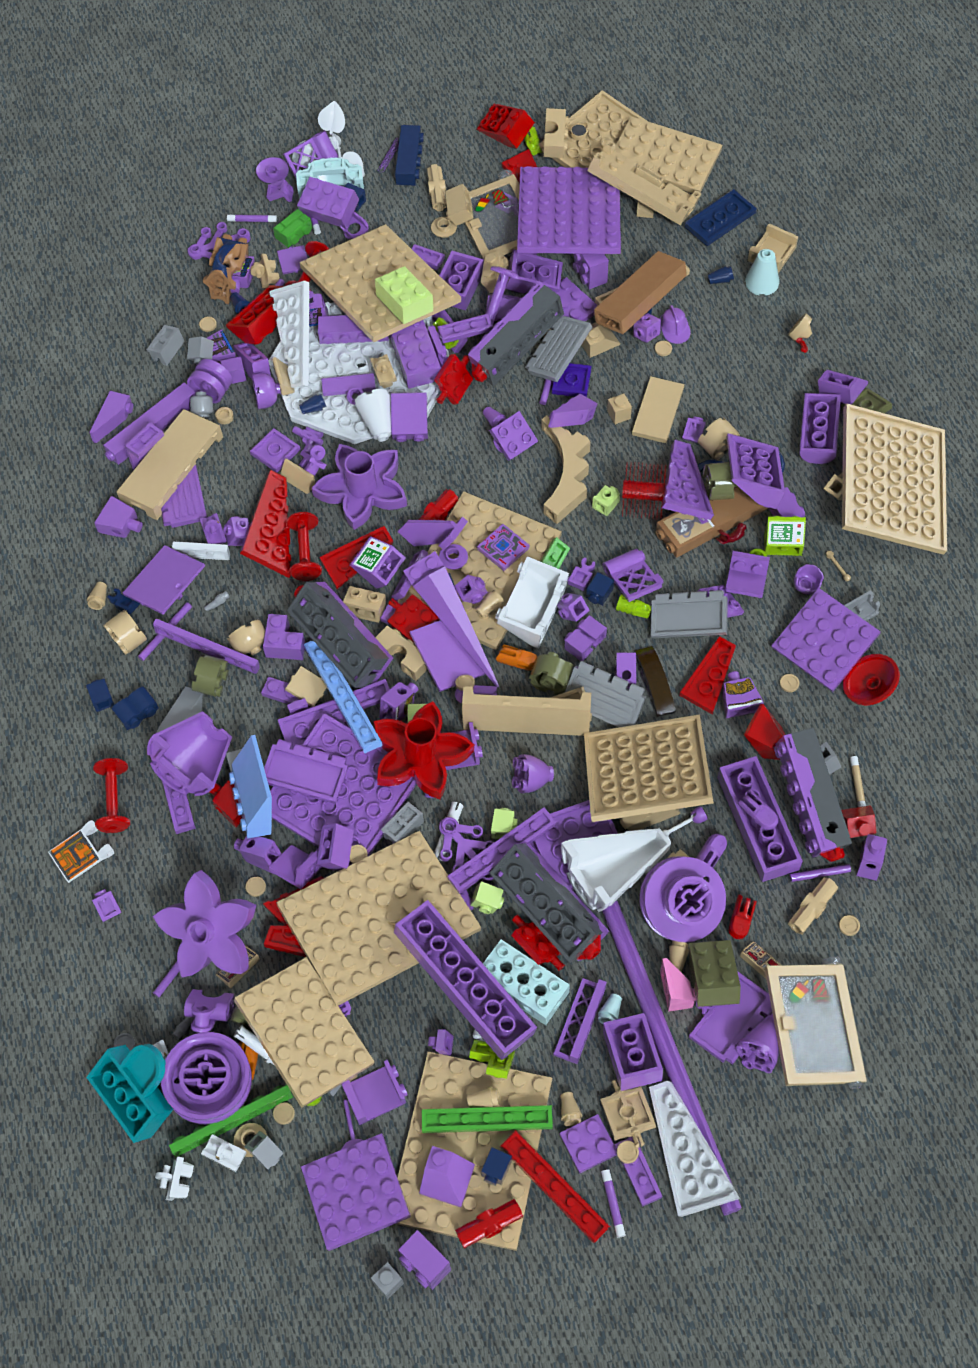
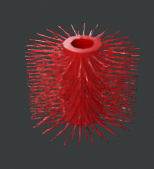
(643, 490)

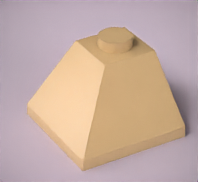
(599, 340)

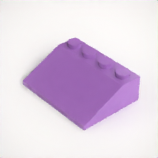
(756, 470)

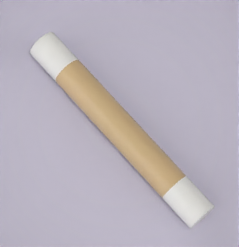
(857, 781)

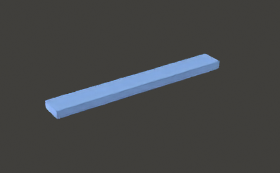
(344, 698)

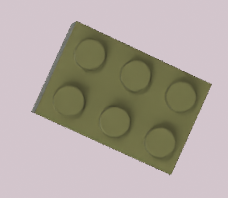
(714, 973)

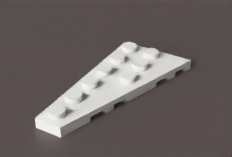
(293, 327)
(692, 1167)

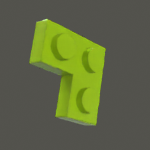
(496, 1067)

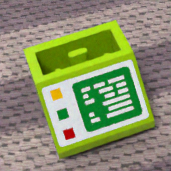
(784, 535)

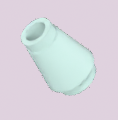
(610, 1009)

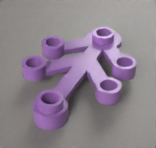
(200, 250)
(464, 846)

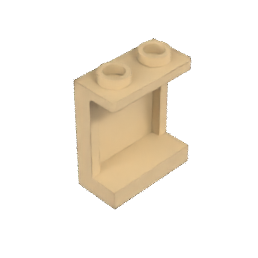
(778, 241)

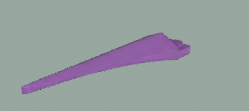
(437, 590)

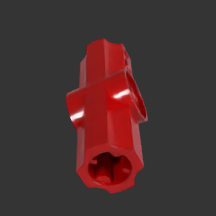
(439, 509)
(489, 1223)

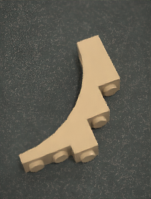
(570, 490)

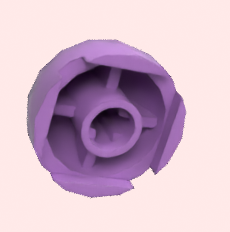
(265, 390)

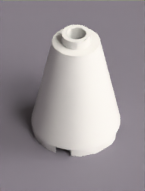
(376, 413)

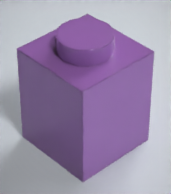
(235, 368)

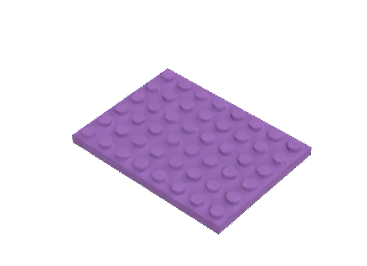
(567, 212)

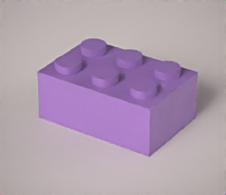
(328, 202)
(463, 275)
(632, 1051)

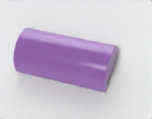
(820, 427)

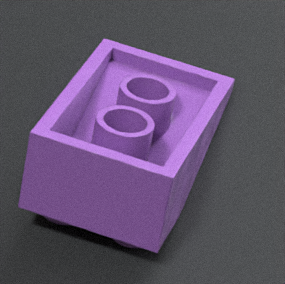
(532, 270)

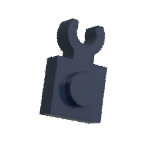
(122, 602)

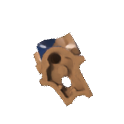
(221, 276)

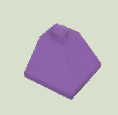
(446, 1177)

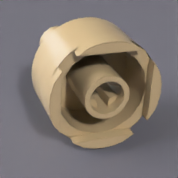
(715, 439)
(125, 632)

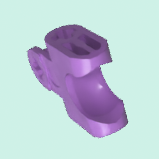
(207, 1009)

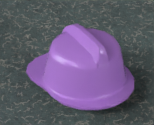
(675, 325)

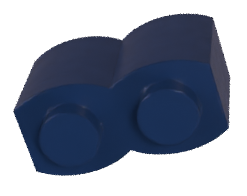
(135, 708)

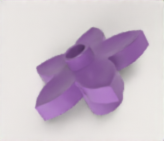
(361, 484)
(207, 928)

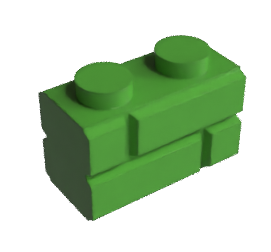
(293, 228)

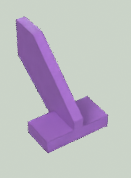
(432, 531)

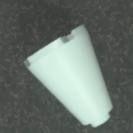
(763, 274)

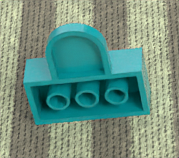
(129, 1088)

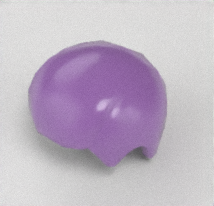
(808, 579)

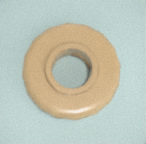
(443, 232)
(243, 1131)

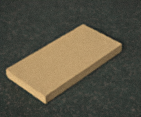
(658, 409)

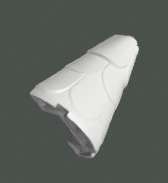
(611, 863)

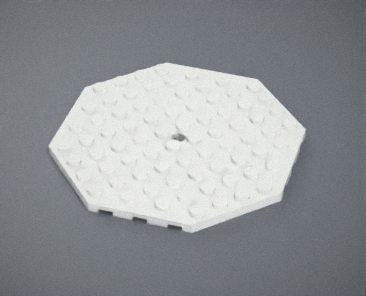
(338, 360)

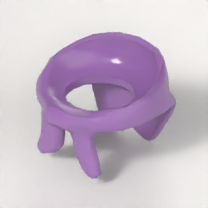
(355, 219)

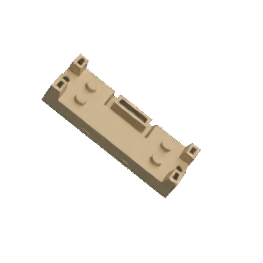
(643, 184)
(169, 463)
(526, 713)

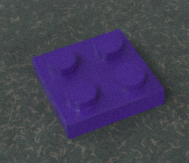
(573, 381)

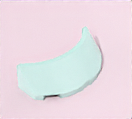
(331, 170)

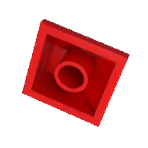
(764, 733)

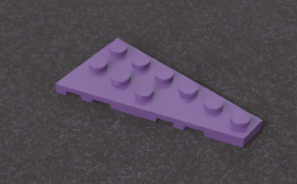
(684, 484)

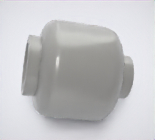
(201, 404)

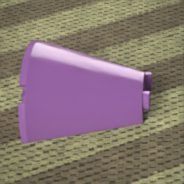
(189, 754)

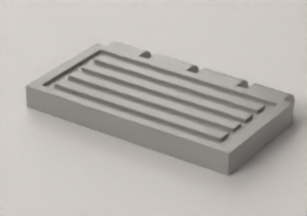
(558, 348)
(689, 616)
(609, 699)

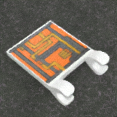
(78, 854)

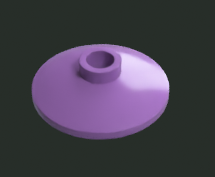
(272, 170)

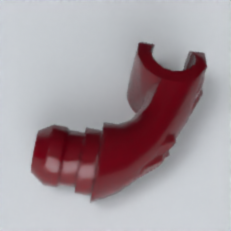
(737, 534)

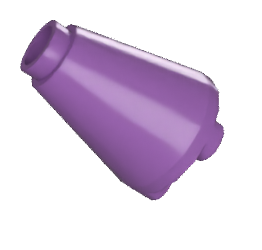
(760, 1046)

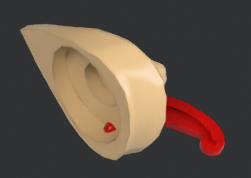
(801, 330)

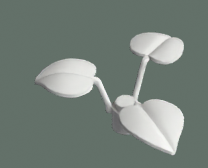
(330, 119)

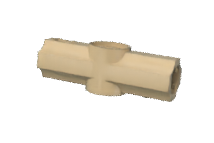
(436, 187)
(813, 905)

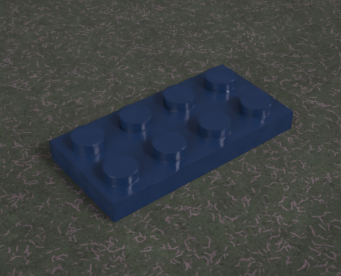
(720, 217)

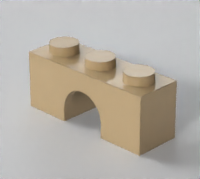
(554, 140)
(394, 643)

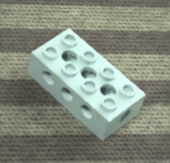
(538, 979)

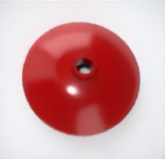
(870, 672)

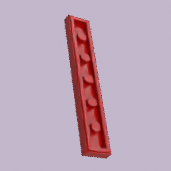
(554, 1186)

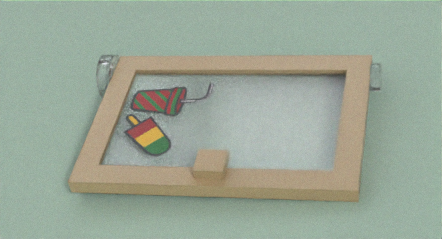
(495, 215)
(815, 1024)

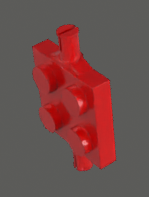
(453, 379)
(411, 616)
(536, 943)

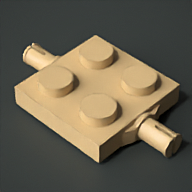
(628, 1113)

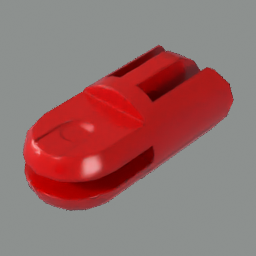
(741, 921)

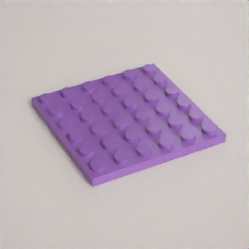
(361, 801)

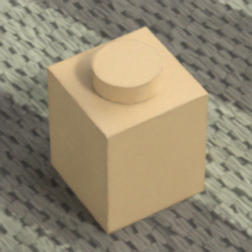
(619, 409)

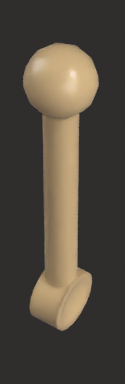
(829, 554)

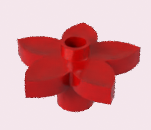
(420, 751)

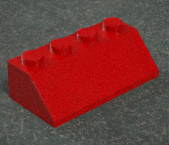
(256, 318)

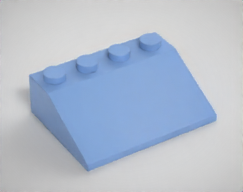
(251, 791)

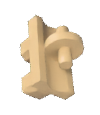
(265, 271)
(383, 371)

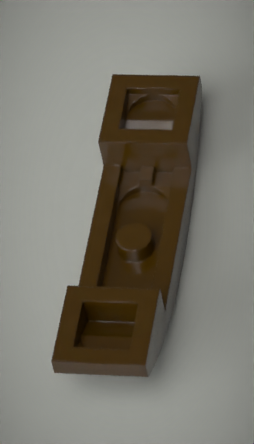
(656, 680)

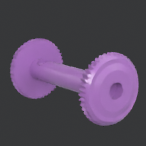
(499, 289)

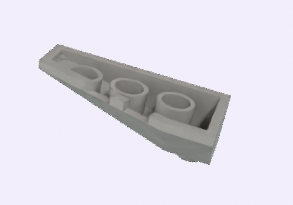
(186, 706)

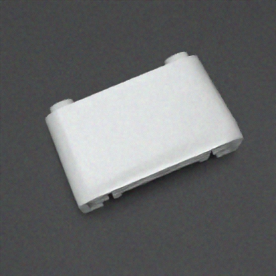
(533, 601)

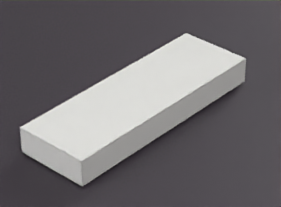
(203, 550)

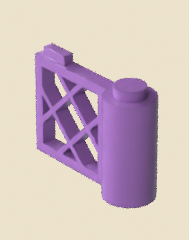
(320, 146)
(626, 566)

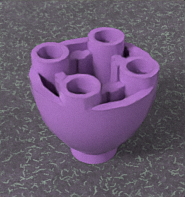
(530, 773)

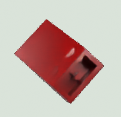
(506, 125)

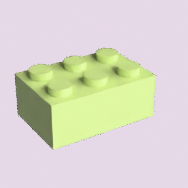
(404, 295)

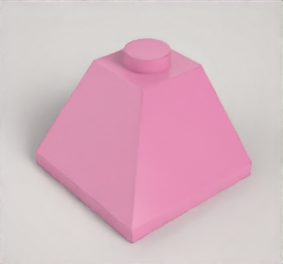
(676, 987)

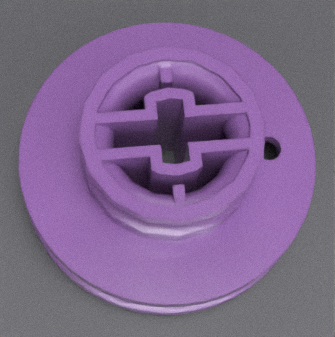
(664, 899)
(196, 1060)

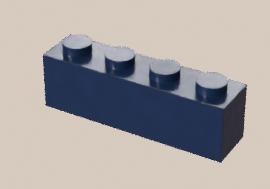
(408, 155)

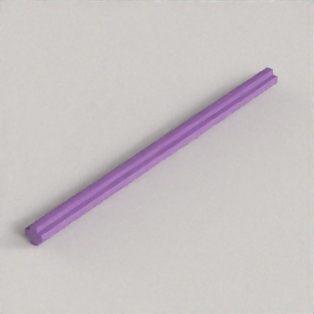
(660, 1030)

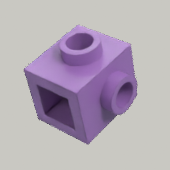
(647, 327)
(236, 530)
(471, 589)
(572, 607)

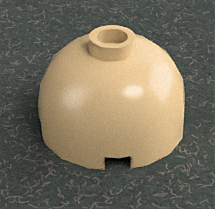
(248, 638)

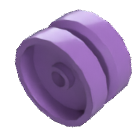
(210, 378)

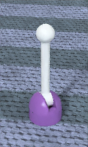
(697, 816)

